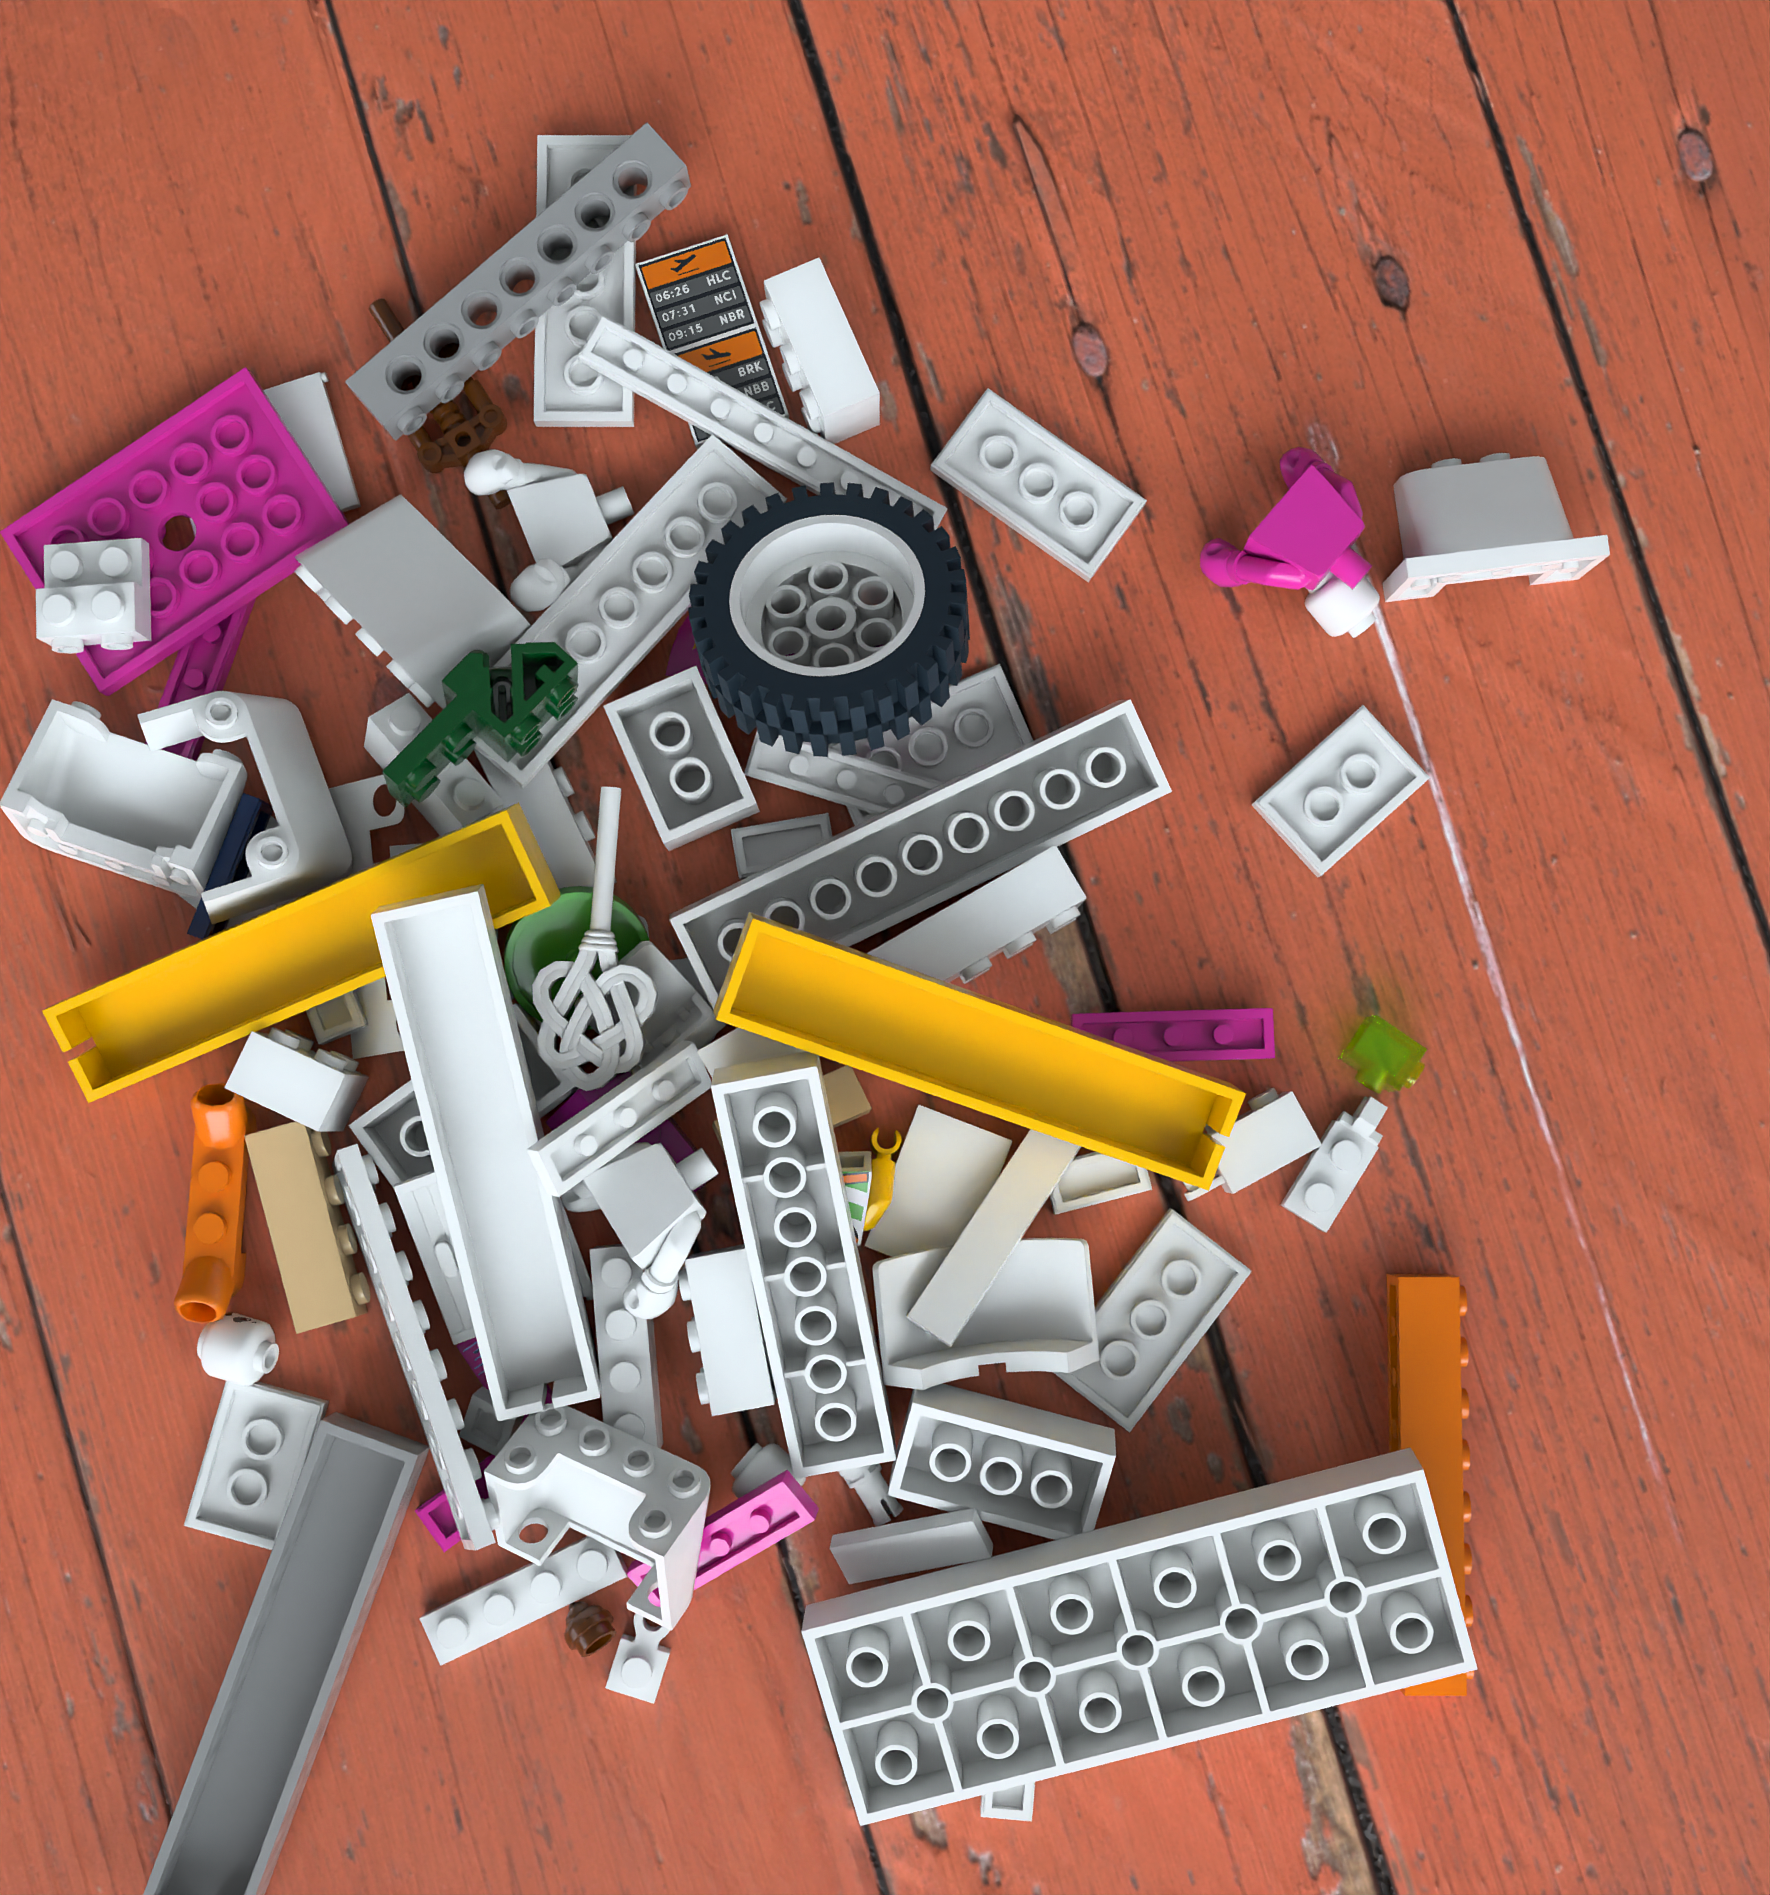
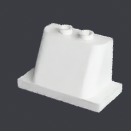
(1484, 526)

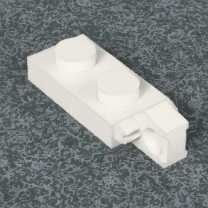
(1336, 1165)

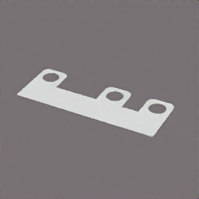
(358, 817)

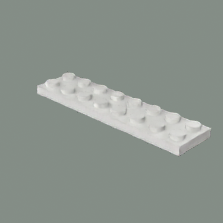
(635, 590)
(421, 1367)

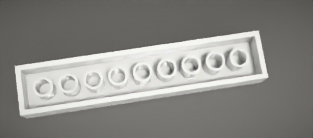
(937, 841)

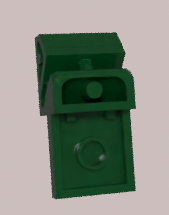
(541, 688)

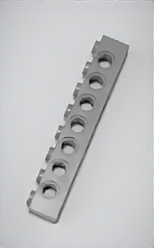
(638, 160)

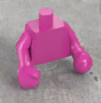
(1300, 537)

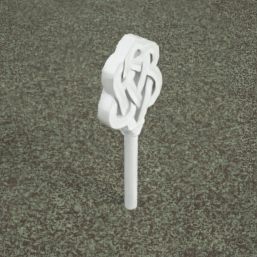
(606, 1048)

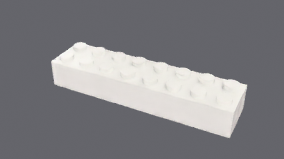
(953, 941)
(804, 1263)

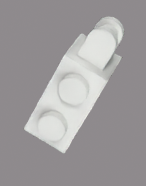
(1260, 1142)

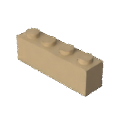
(307, 1225)

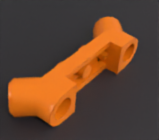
(215, 1205)

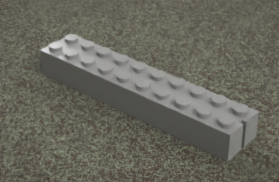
(289, 1661)

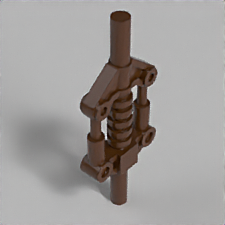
(461, 437)

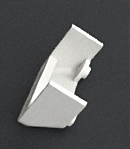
(310, 840)

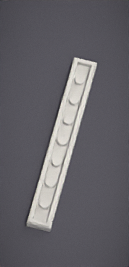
(736, 416)

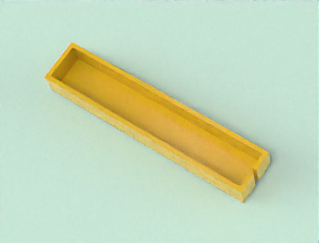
(287, 956)
(976, 1051)

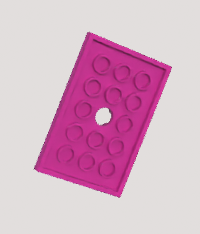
(227, 469)

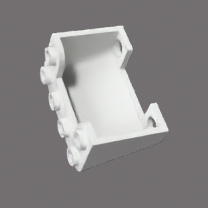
(410, 596)
(610, 1487)

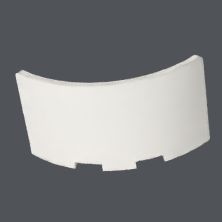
(1030, 1318)

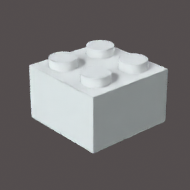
(296, 1081)

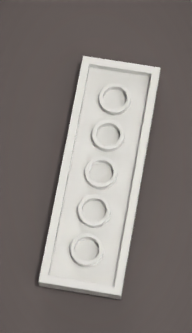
(564, 387)

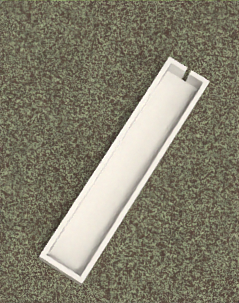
(477, 1126)

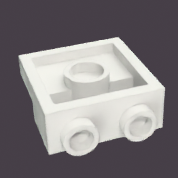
(95, 595)

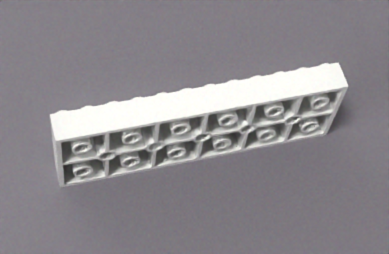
(1138, 1637)

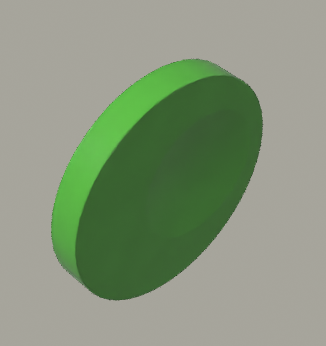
(556, 935)

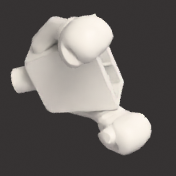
(558, 516)
(652, 1213)

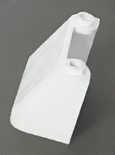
(121, 803)

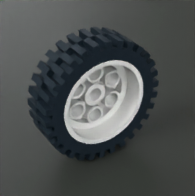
(837, 680)

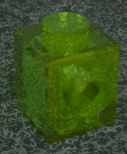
(1383, 1056)

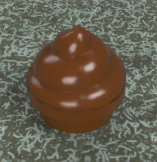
(588, 1628)

